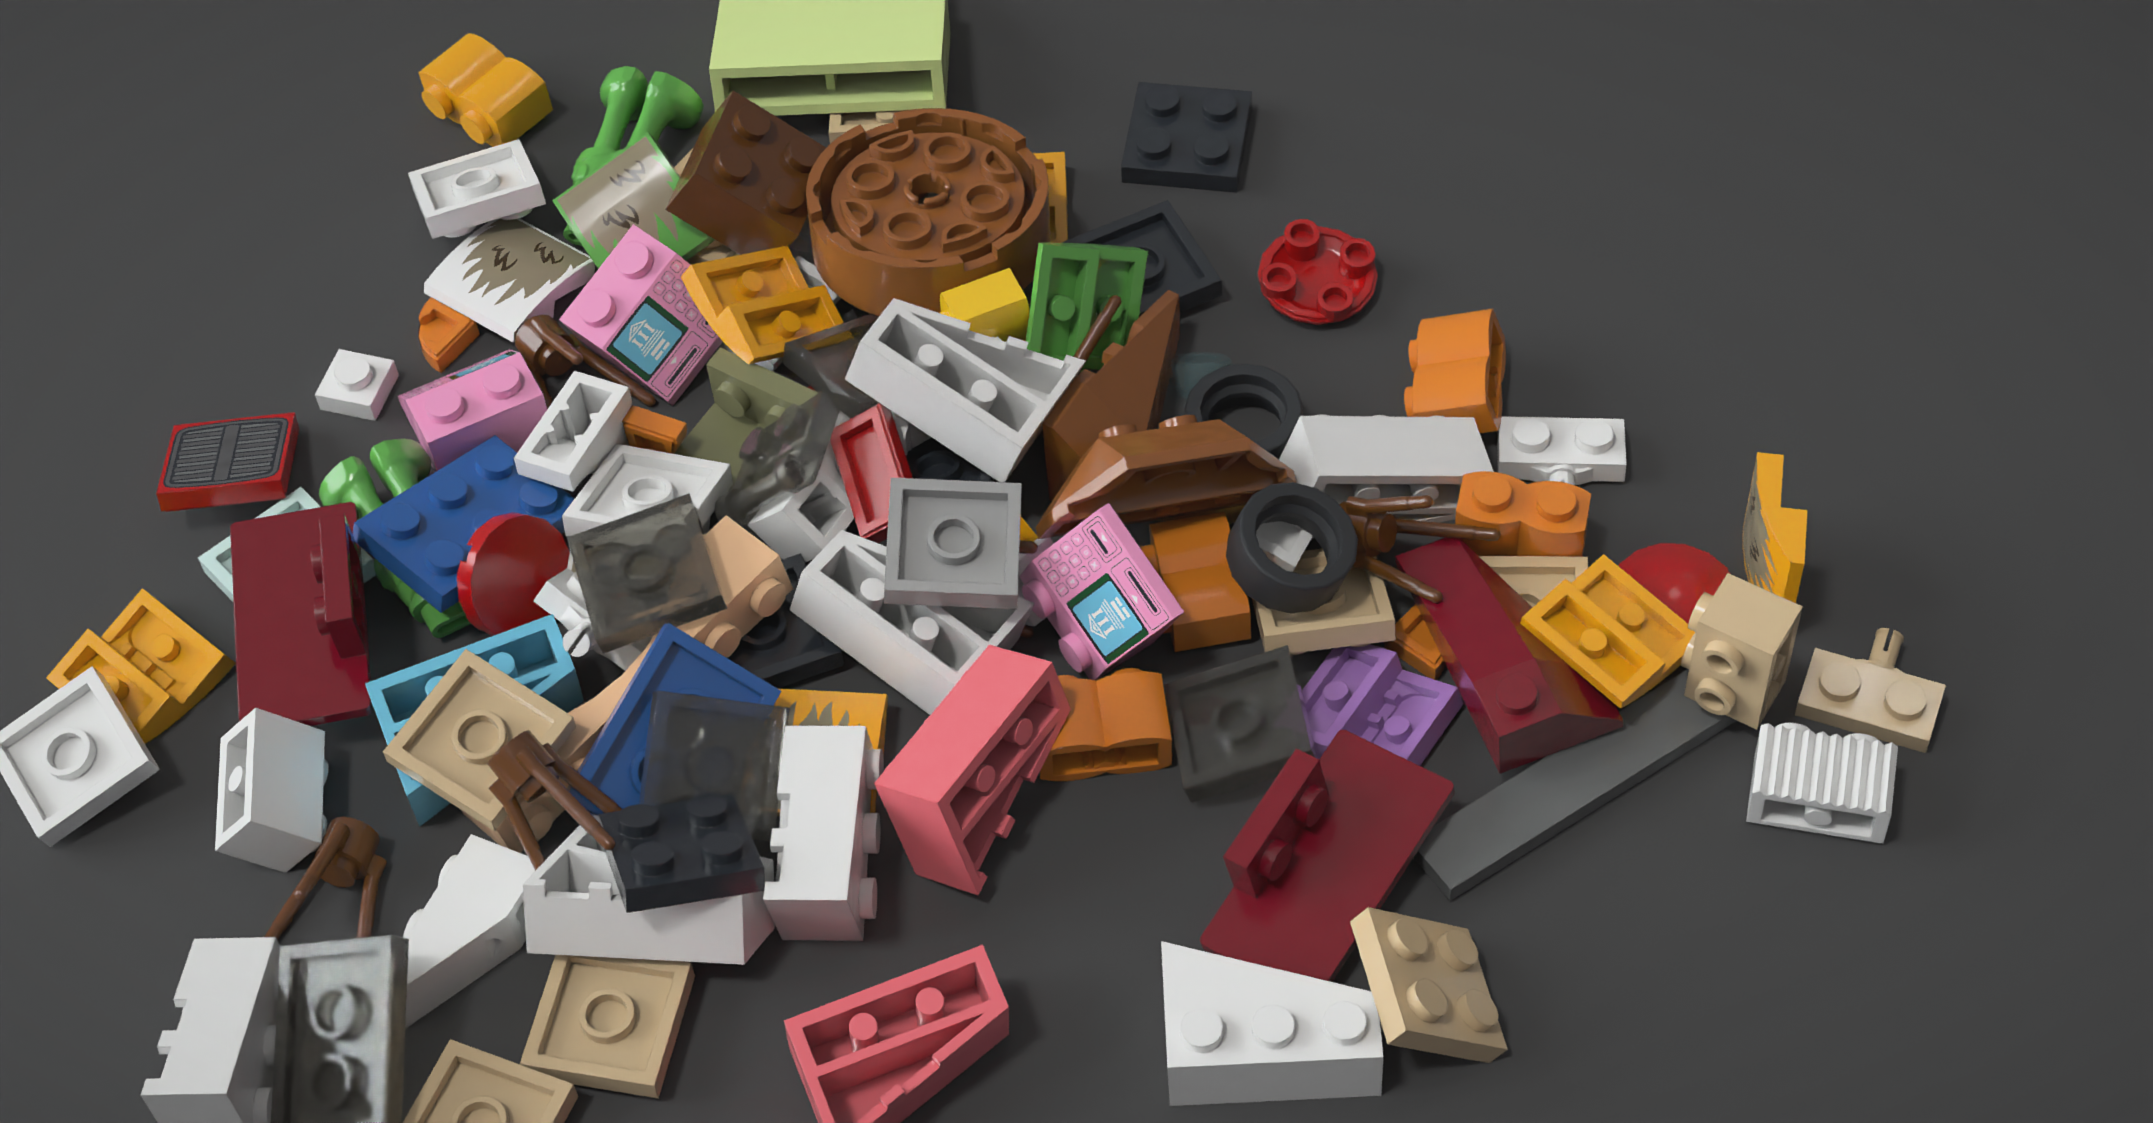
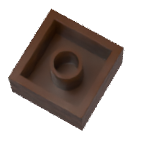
(746, 178)

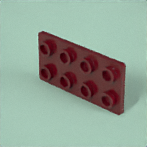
(301, 616)
(1321, 853)

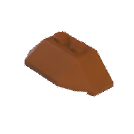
(1163, 474)

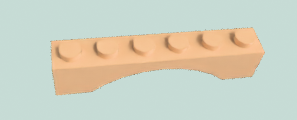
(752, 587)

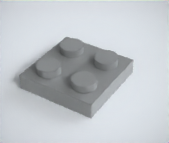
(953, 543)

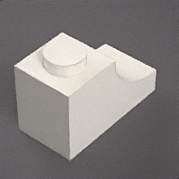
(575, 432)

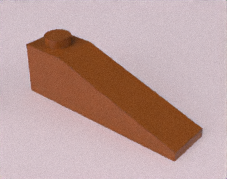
(1122, 392)

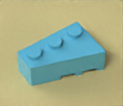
(526, 653)

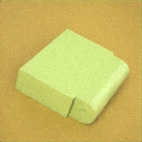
(832, 55)

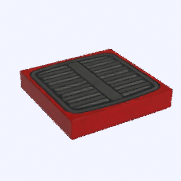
(228, 462)

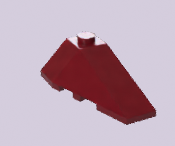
(1511, 682)

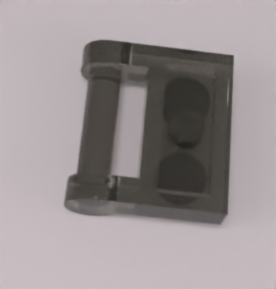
(780, 458)

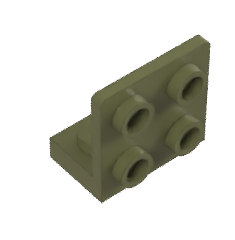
(744, 399)

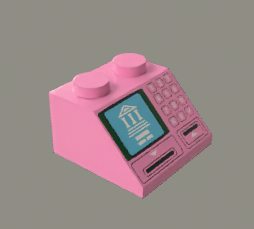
(644, 317)
(473, 406)
(1099, 594)

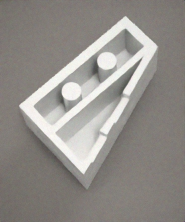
(960, 385)
(1388, 458)
(908, 646)
(825, 834)
(578, 911)
(1264, 1033)
(225, 1038)

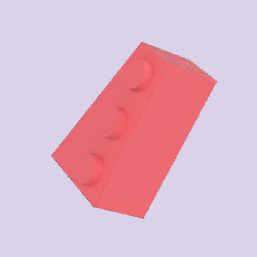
(968, 761)
(898, 1041)

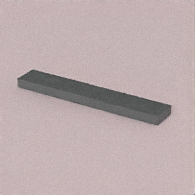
(1564, 788)

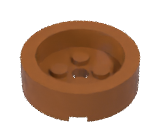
(884, 245)

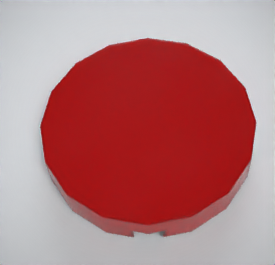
(508, 569)

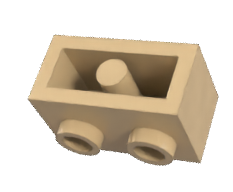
(1740, 650)

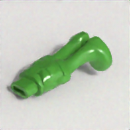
(630, 98)
(399, 467)

